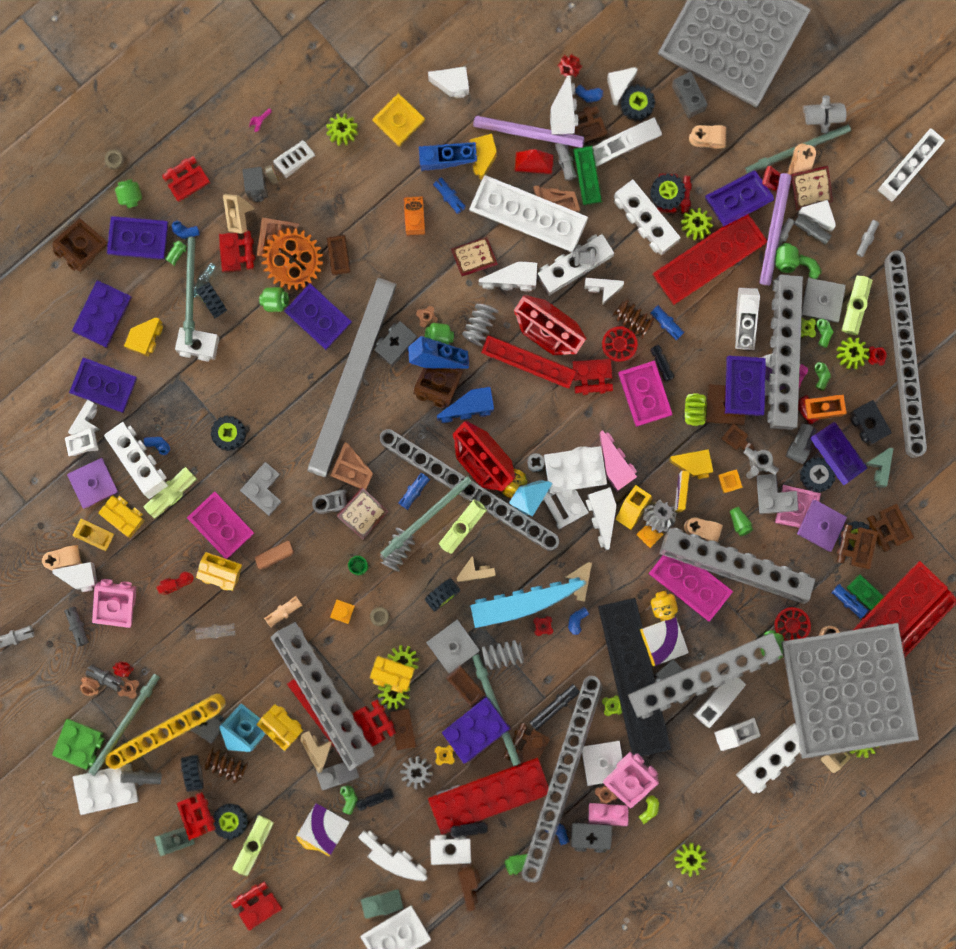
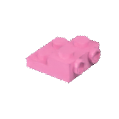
(114, 603)
(631, 779)

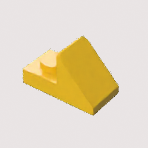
(93, 534)

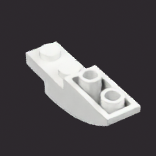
(626, 141)
(397, 864)

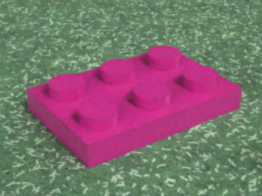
(645, 393)
(220, 525)

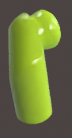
(652, 809)

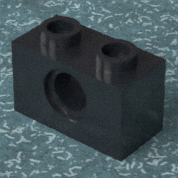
(871, 412)

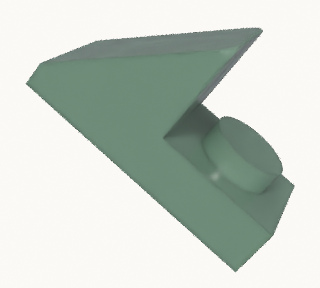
(883, 462)
(173, 841)
(382, 903)

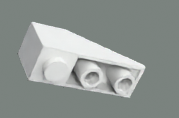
(562, 110)
(517, 275)
(747, 318)
(603, 509)
(719, 701)

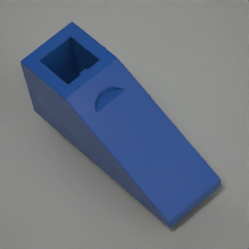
(446, 155)
(435, 354)
(472, 403)

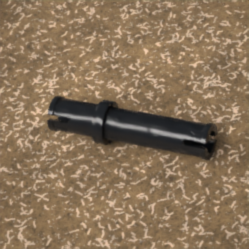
(537, 722)

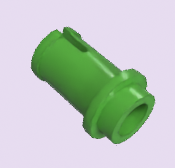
(175, 252)

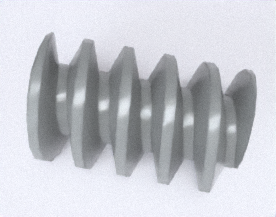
(478, 323)
(395, 557)
(503, 654)

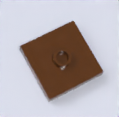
(716, 407)

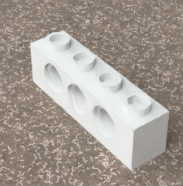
(911, 165)
(632, 191)
(552, 284)
(148, 485)
(748, 773)

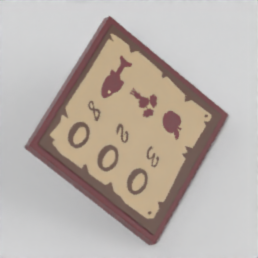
(811, 187)
(474, 256)
(362, 513)

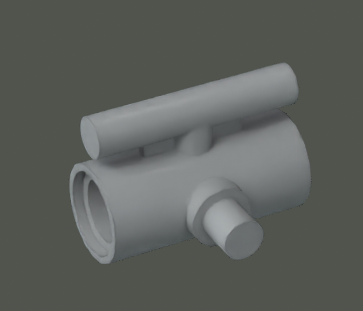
(825, 114)
(755, 466)

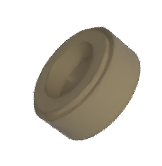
(114, 159)
(271, 174)
(379, 616)

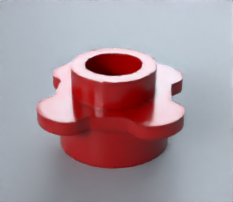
(881, 355)
(538, 624)
(122, 669)

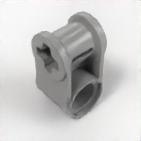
(332, 501)

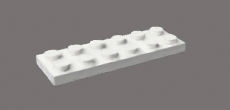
(529, 213)

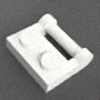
(571, 503)

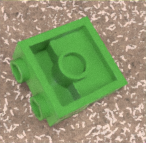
(78, 744)

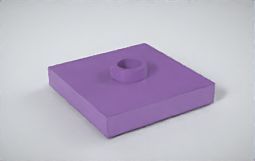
(92, 483)
(821, 525)

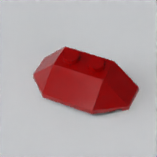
(548, 326)
(483, 457)

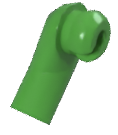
(812, 264)
(826, 332)
(823, 374)
(350, 798)

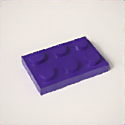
(739, 198)
(137, 237)
(101, 314)
(318, 316)
(103, 385)
(745, 385)
(838, 453)
(476, 730)

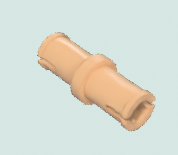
(283, 611)

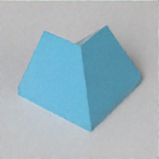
(529, 496)
(241, 731)

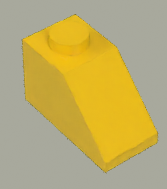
(696, 463)

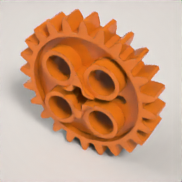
(302, 245)

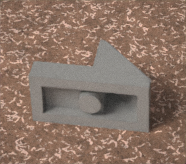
(336, 776)

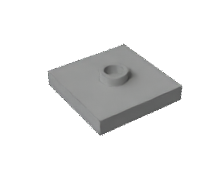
(823, 300)
(453, 646)

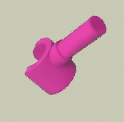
(258, 120)
(803, 370)

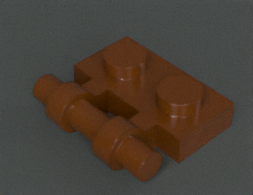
(593, 128)
(895, 524)
(863, 546)
(533, 747)

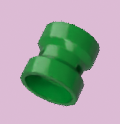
(358, 565)

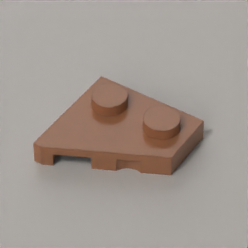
(563, 198)
(271, 227)
(351, 469)

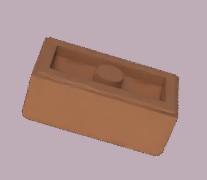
(274, 555)

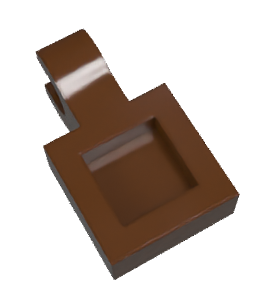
(736, 438)

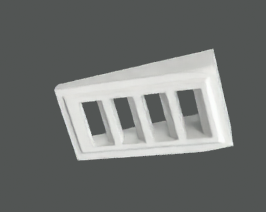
(290, 153)

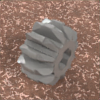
(659, 516)
(414, 766)

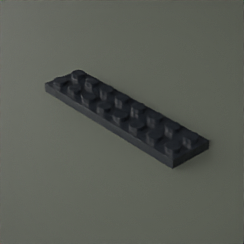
(631, 673)

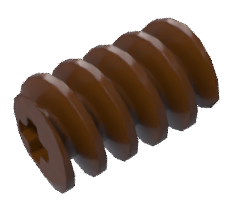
(634, 318)
(225, 766)

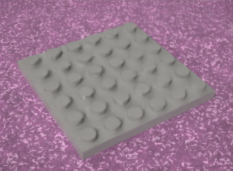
(734, 42)
(849, 690)

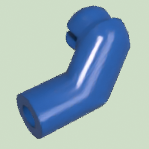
(590, 95)
(184, 232)
(159, 443)
(575, 620)
(561, 833)

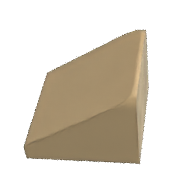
(835, 761)

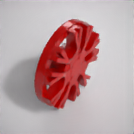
(619, 344)
(792, 624)

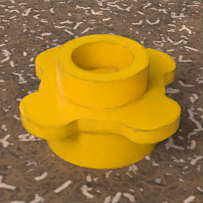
(448, 751)

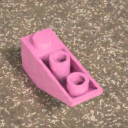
(616, 468)

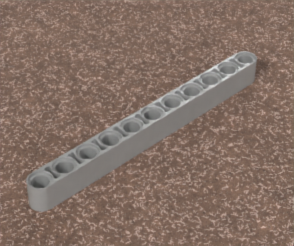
(901, 362)
(351, 377)
(479, 491)
(555, 786)

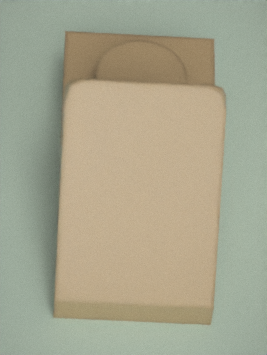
(235, 212)
(469, 573)
(584, 573)
(317, 754)

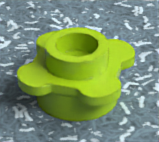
(811, 327)
(607, 704)

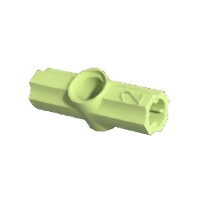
(860, 294)
(170, 494)
(456, 534)
(248, 857)

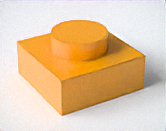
(730, 481)
(648, 536)
(342, 611)

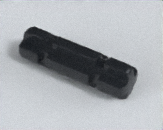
(662, 363)
(374, 799)
(469, 829)

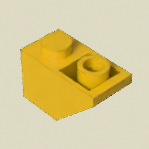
(486, 154)
(143, 336)
(633, 507)

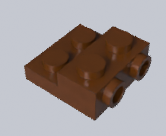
(79, 245)
(438, 385)
(469, 880)

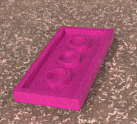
(691, 585)

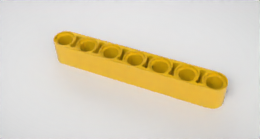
(173, 727)

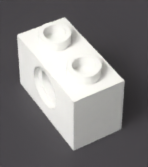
(207, 350)
(440, 856)

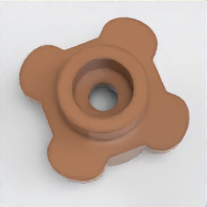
(422, 313)
(89, 686)
(133, 688)
(605, 799)

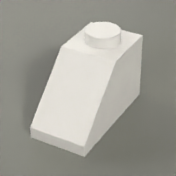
(451, 81)
(78, 576)
(737, 734)

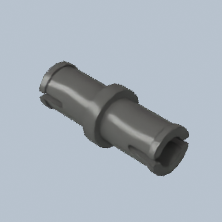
(812, 229)
(76, 626)
(105, 678)
(140, 777)

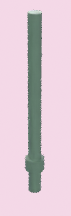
(764, 162)
(189, 324)
(397, 542)
(482, 674)
(146, 691)

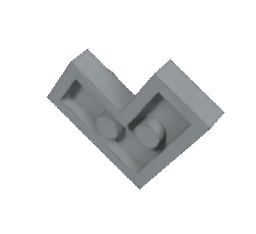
(257, 489)
(770, 500)

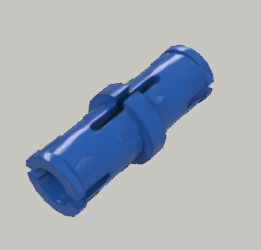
(449, 195)
(667, 322)
(414, 491)
(849, 601)

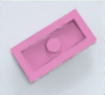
(608, 814)

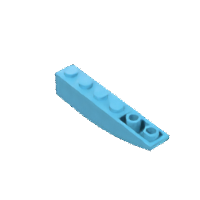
(521, 603)

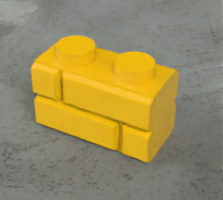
(121, 516)
(219, 571)
(391, 673)
(280, 726)

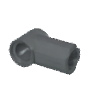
(800, 447)

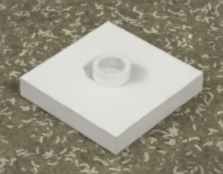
(600, 761)

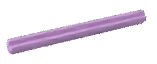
(528, 131)
(775, 228)

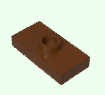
(338, 255)
(465, 686)
(404, 731)

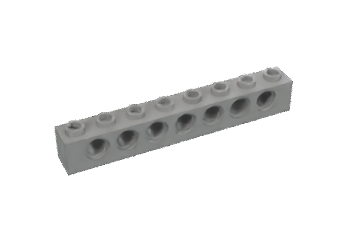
(792, 286)
(763, 581)
(771, 654)
(322, 707)

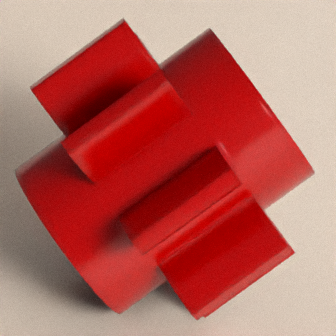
(570, 65)

